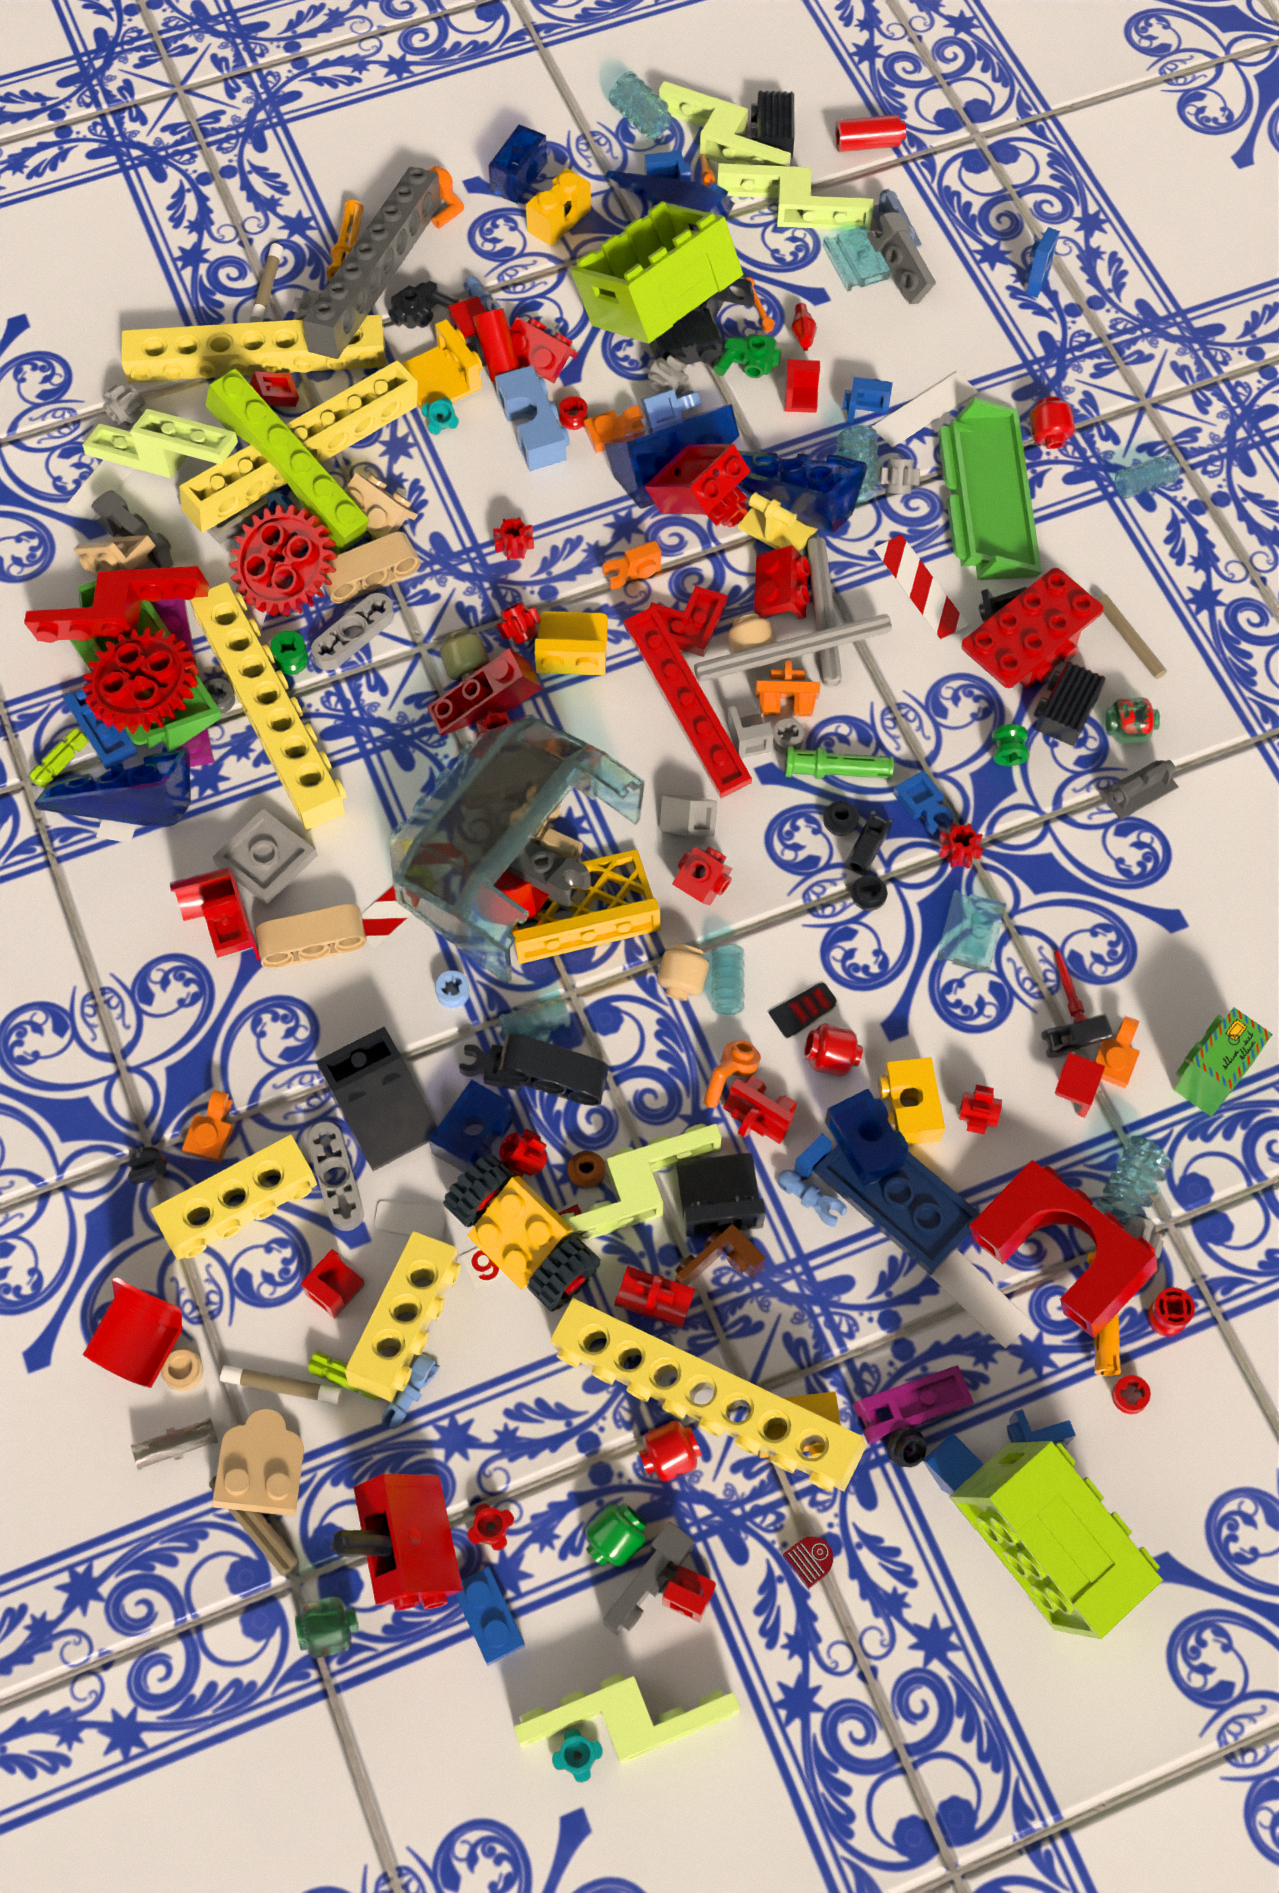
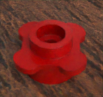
(485, 1516)

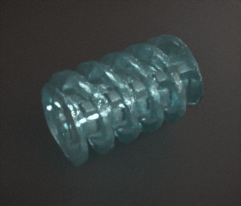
(640, 105)
(861, 444)
(1134, 1178)

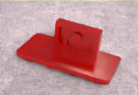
(1034, 631)

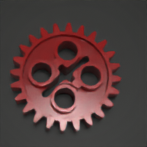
(307, 572)
(140, 680)

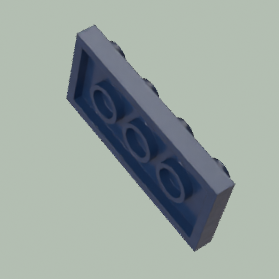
(906, 1206)

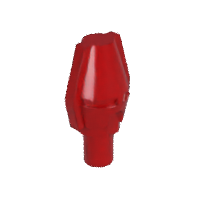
(803, 326)

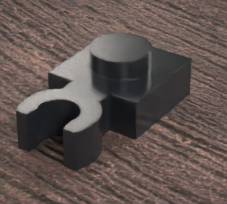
(487, 1065)

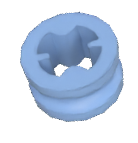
(456, 978)

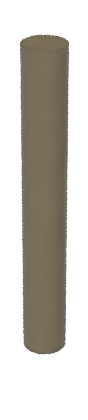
(1132, 637)

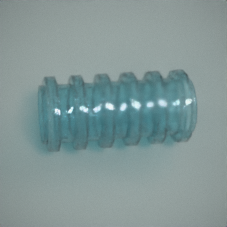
(1147, 476)
(728, 979)
(536, 1019)

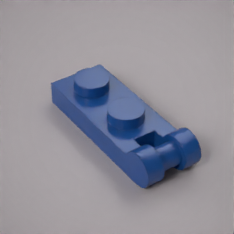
(108, 743)

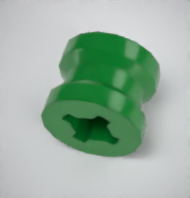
(289, 661)
(1010, 745)

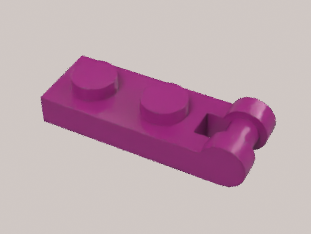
(914, 1403)

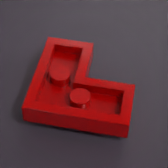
(697, 624)

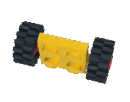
(521, 1232)

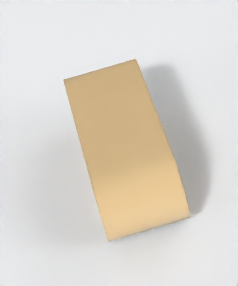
(371, 567)
(310, 936)

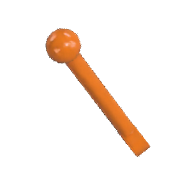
(767, 323)

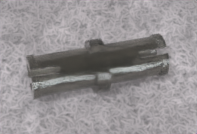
(174, 1443)

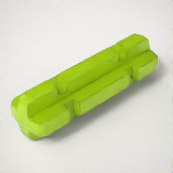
(58, 758)
(322, 1365)

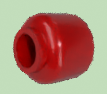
(1052, 422)
(832, 1050)
(670, 1451)

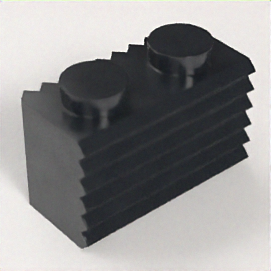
(774, 120)
(690, 339)
(1069, 704)

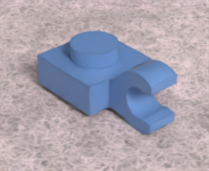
(666, 407)

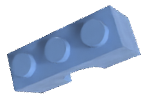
(524, 396)

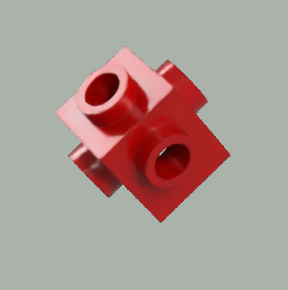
(691, 878)

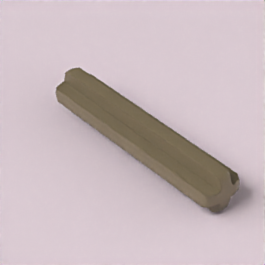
(265, 1538)

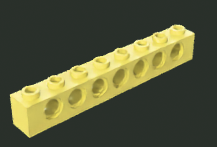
(248, 347)
(323, 432)
(312, 803)
(584, 1324)

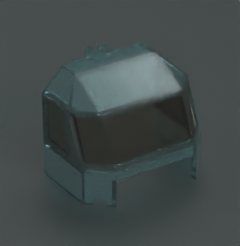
(481, 822)

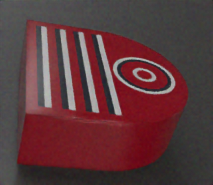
(810, 1560)

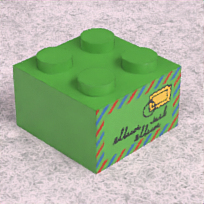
(1220, 1060)

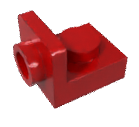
(275, 388)
(689, 1593)

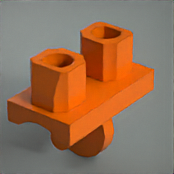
(771, 692)

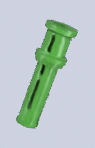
(822, 763)

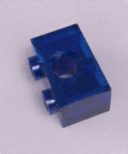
(518, 163)
(473, 1106)
(867, 1158)

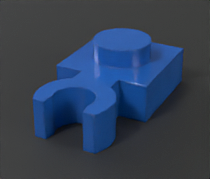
(922, 798)

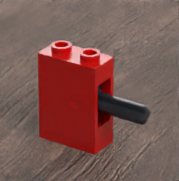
(404, 1541)

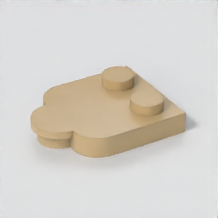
(259, 1466)

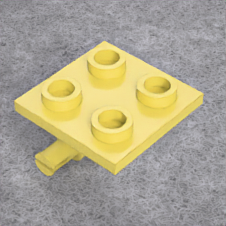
(774, 524)

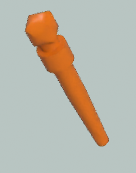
(706, 173)

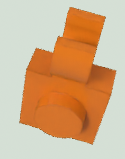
(609, 427)
(637, 563)
(1118, 1055)
(210, 1134)

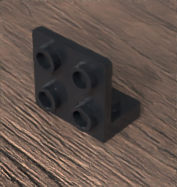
(719, 1194)

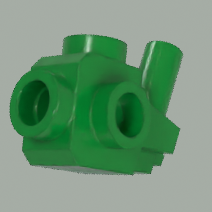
(755, 353)

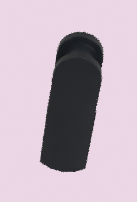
(868, 844)
(1083, 1034)

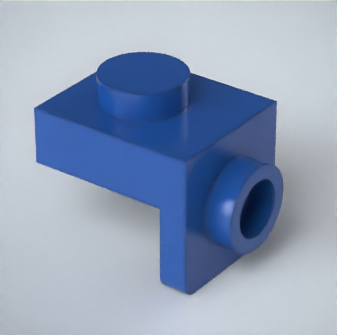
(667, 165)
(868, 396)
(1020, 1431)

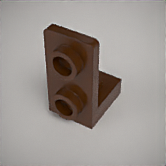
(740, 1255)

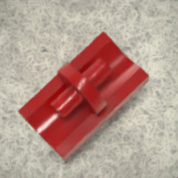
(759, 1112)
(654, 1297)

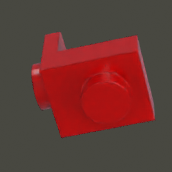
(226, 925)

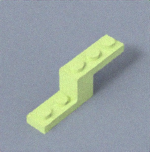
(723, 128)
(794, 196)
(160, 443)
(634, 1182)
(625, 1717)

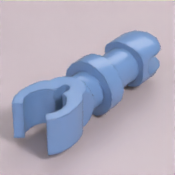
(475, 288)
(791, 1183)
(422, 1373)

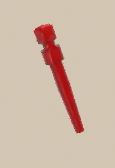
(1074, 1006)

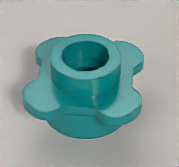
(443, 407)
(579, 1768)

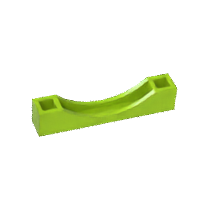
(247, 414)

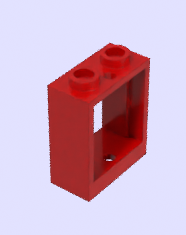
(702, 480)

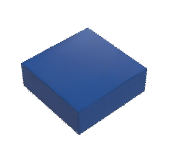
(812, 1156)

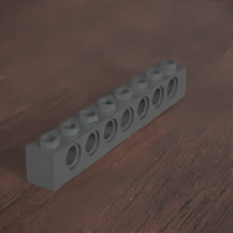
(372, 263)

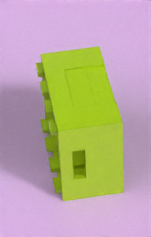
(656, 271)
(1057, 1538)

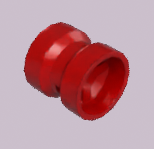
(1164, 1318)

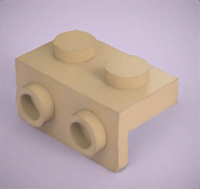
(383, 510)
(115, 554)

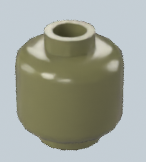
(463, 654)

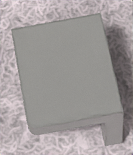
(749, 733)
(688, 816)

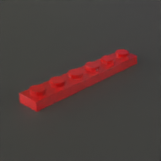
(687, 702)

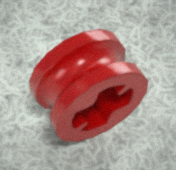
(569, 404)
(1141, 1385)

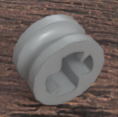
(787, 725)

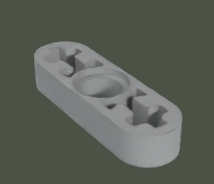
(350, 645)
(318, 1154)

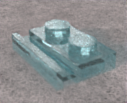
(856, 258)
(971, 931)

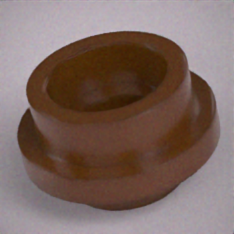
(589, 1180)

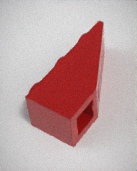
(493, 688)

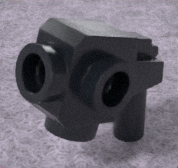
(414, 304)

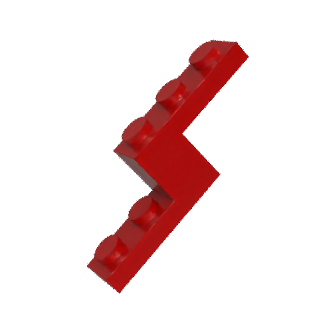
(117, 603)

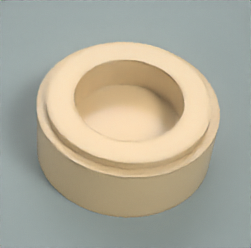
(182, 1370)

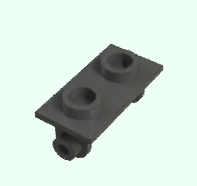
(1140, 788)

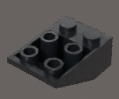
(377, 1098)

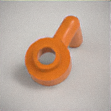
(446, 192)
(737, 1059)

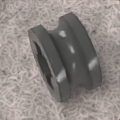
(221, 685)

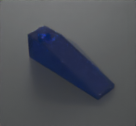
(676, 192)
(644, 454)
(816, 490)
(137, 795)

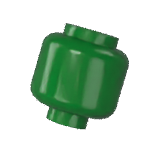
(615, 1535)

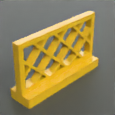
(592, 928)

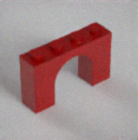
(1040, 1200)

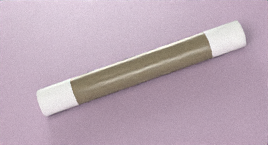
(266, 283)
(281, 1384)

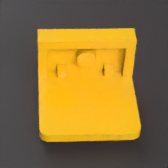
(447, 369)
(571, 643)

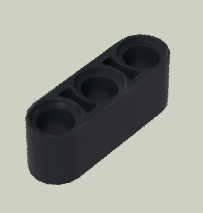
(553, 1069)

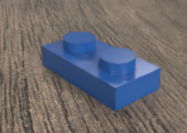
(1043, 254)
(489, 1617)

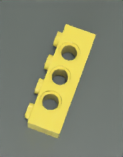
(213, 1194)
(420, 1259)

